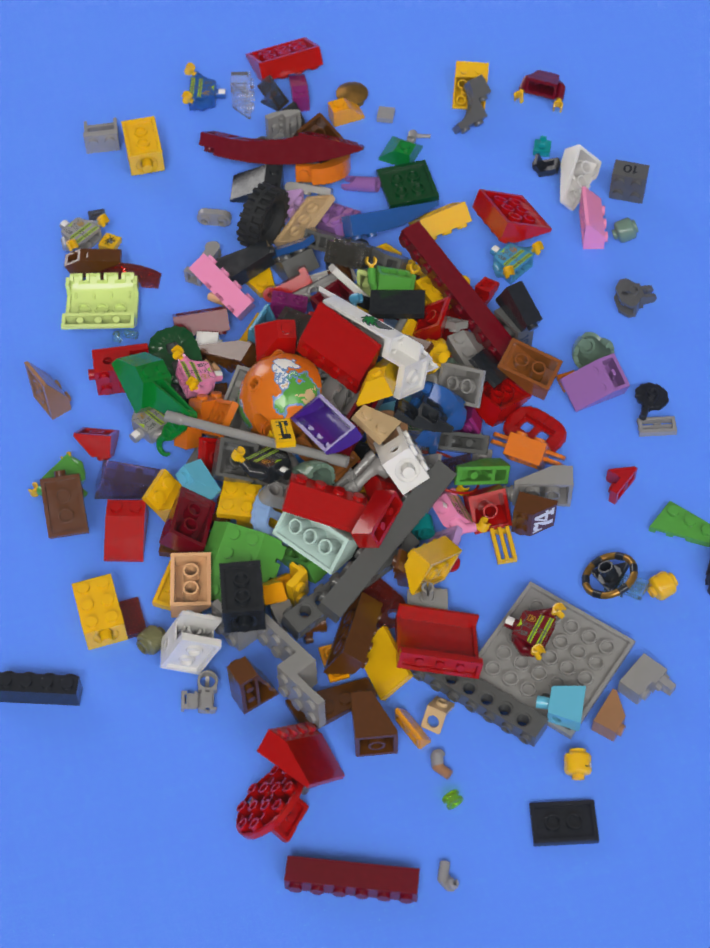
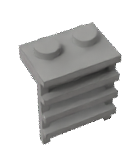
(101, 137)

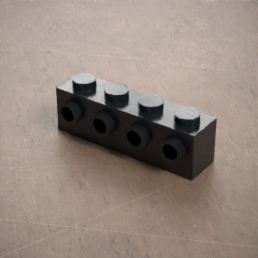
(40, 688)

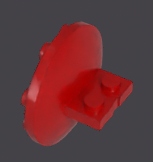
(272, 808)

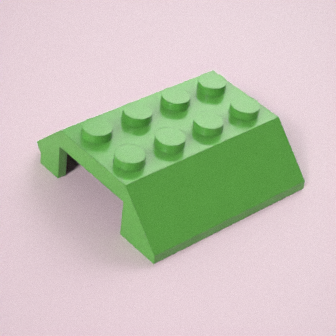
(238, 544)

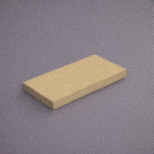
(305, 217)

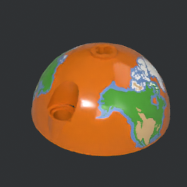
(277, 390)

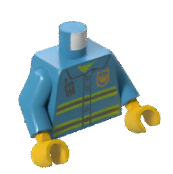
(514, 260)

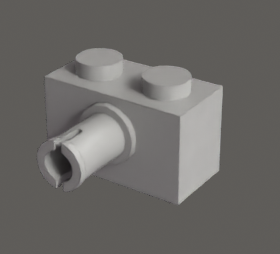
(429, 597)

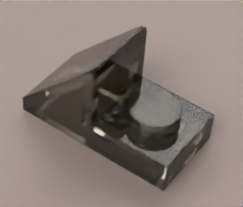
(272, 94)

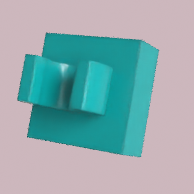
(542, 146)

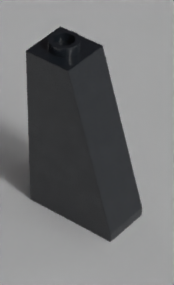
(248, 262)

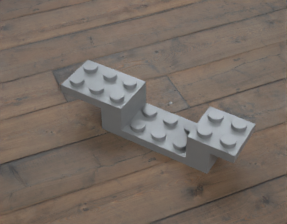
(295, 674)

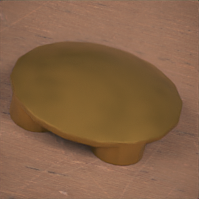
(353, 92)

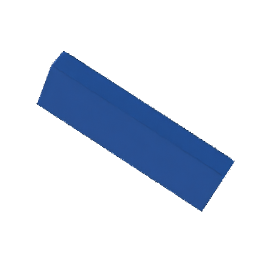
(294, 246)

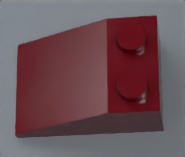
(188, 522)

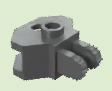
(632, 297)

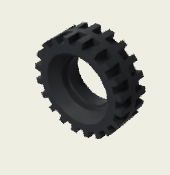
(263, 215)

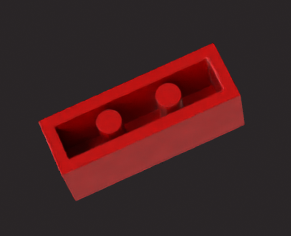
(377, 518)

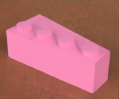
(222, 287)

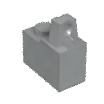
(645, 678)

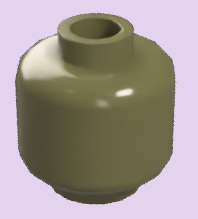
(150, 639)

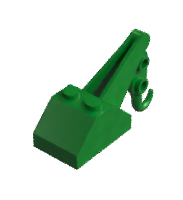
(149, 387)

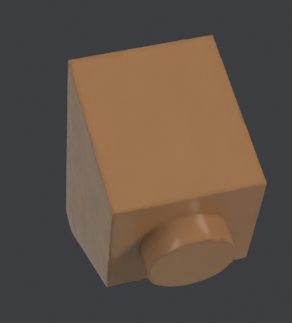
(610, 718)

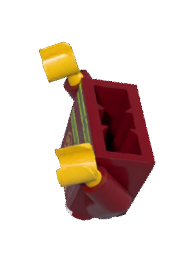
(544, 85)
(534, 629)

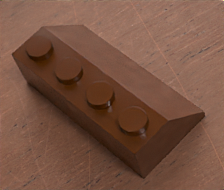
(354, 636)

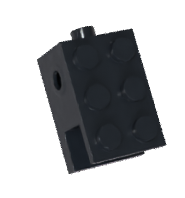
(242, 596)

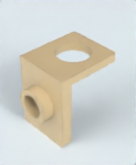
(439, 708)

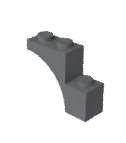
(476, 92)

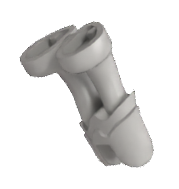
(364, 471)

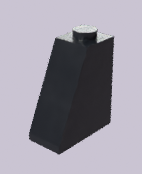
(519, 307)

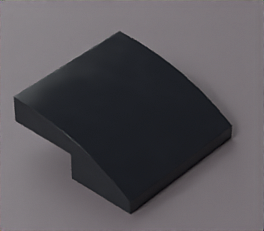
(486, 361)

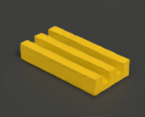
(499, 531)

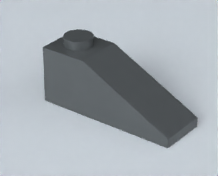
(464, 443)

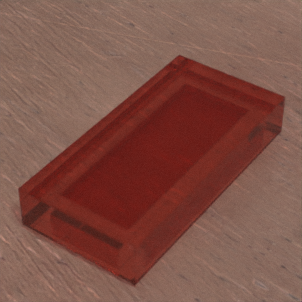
(132, 617)

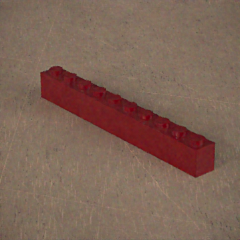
(451, 283)

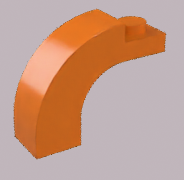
(325, 172)

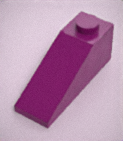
(299, 91)

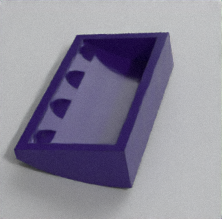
(326, 426)

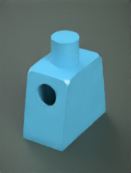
(564, 705)

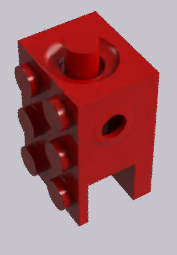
(103, 372)

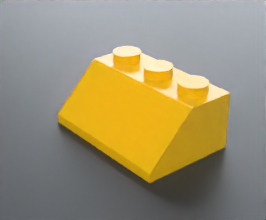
(445, 219)
(430, 563)

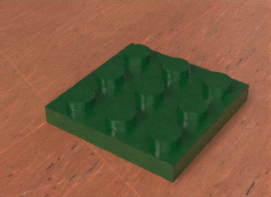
(407, 184)

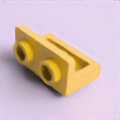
(298, 584)

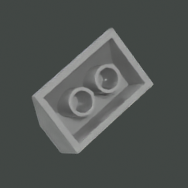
(463, 347)

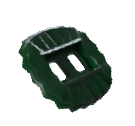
(172, 334)

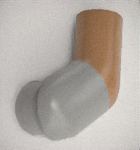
(437, 763)

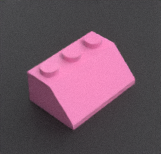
(592, 220)

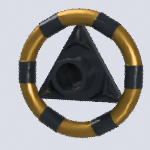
(610, 575)

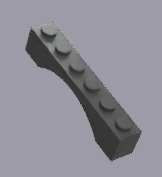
(384, 257)

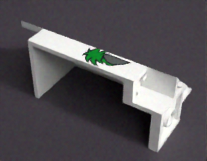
(396, 346)

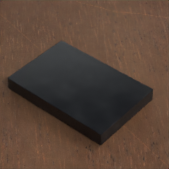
(397, 304)
(563, 823)

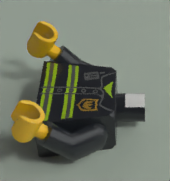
(265, 464)

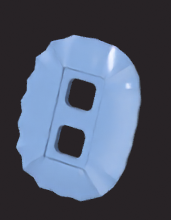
(261, 515)

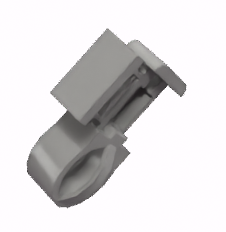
(204, 697)

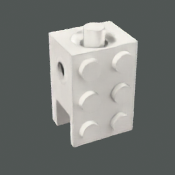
(406, 464)
(190, 642)

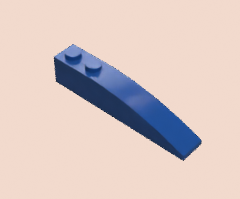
(382, 220)

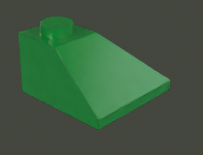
(400, 151)

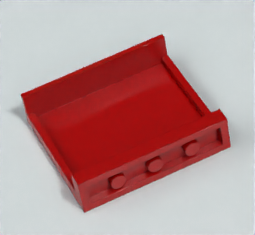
(437, 641)

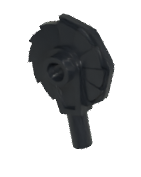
(651, 398)

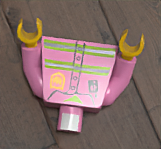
(194, 376)
(453, 512)

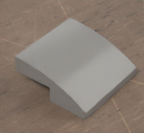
(282, 123)

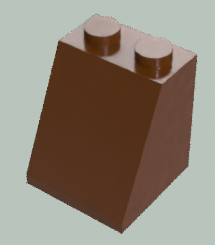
(371, 726)

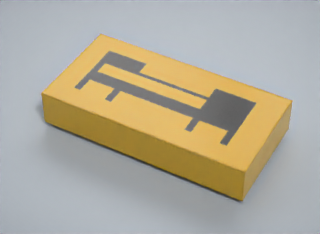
(283, 433)

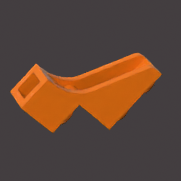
(202, 405)

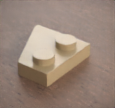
(375, 423)

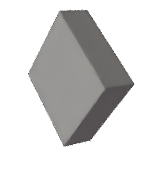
(385, 114)

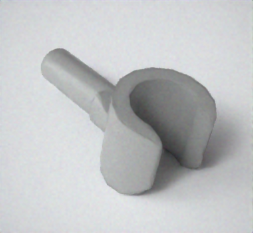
(412, 135)

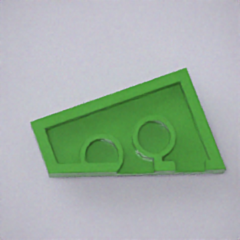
(682, 523)

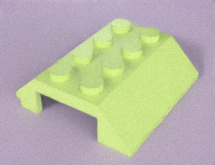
(100, 302)

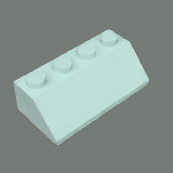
(317, 542)

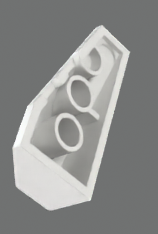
(576, 171)

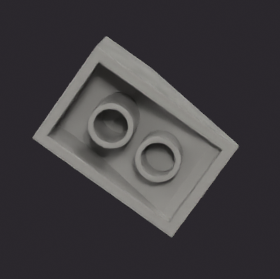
(464, 381)
(552, 483)

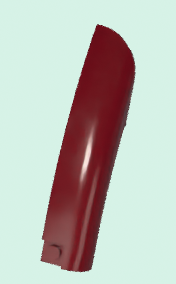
(301, 149)

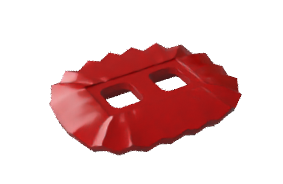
(542, 423)

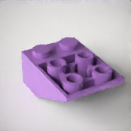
(332, 219)
(595, 383)

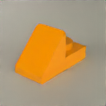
(275, 589)

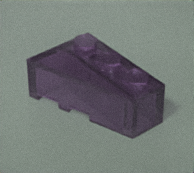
(123, 480)

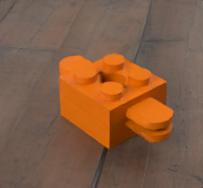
(527, 450)

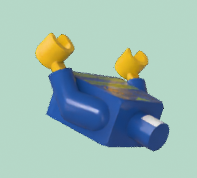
(202, 91)

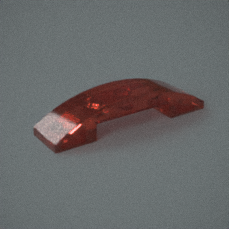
(146, 276)

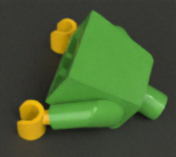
(391, 278)
(70, 465)

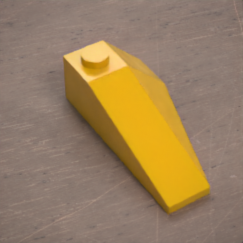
(378, 383)

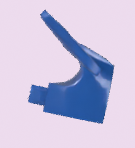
(452, 406)

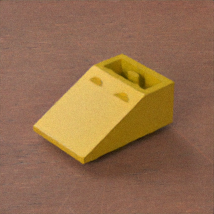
(464, 72)

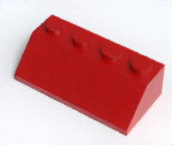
(323, 502)

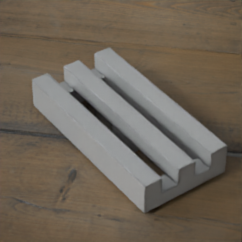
(657, 428)

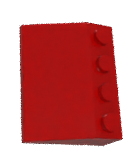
(285, 59)
(509, 216)
(338, 347)
(301, 754)

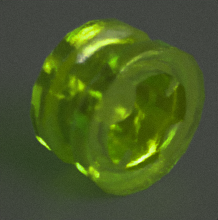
(452, 799)

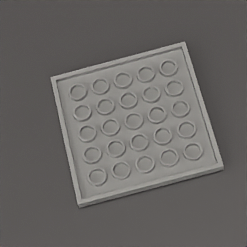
(577, 654)

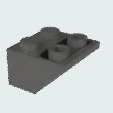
(287, 265)

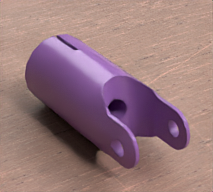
(362, 184)

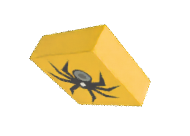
(110, 241)

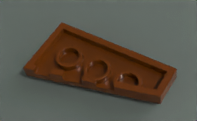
(336, 700)

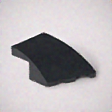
(425, 415)

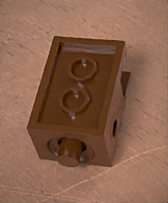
(64, 505)

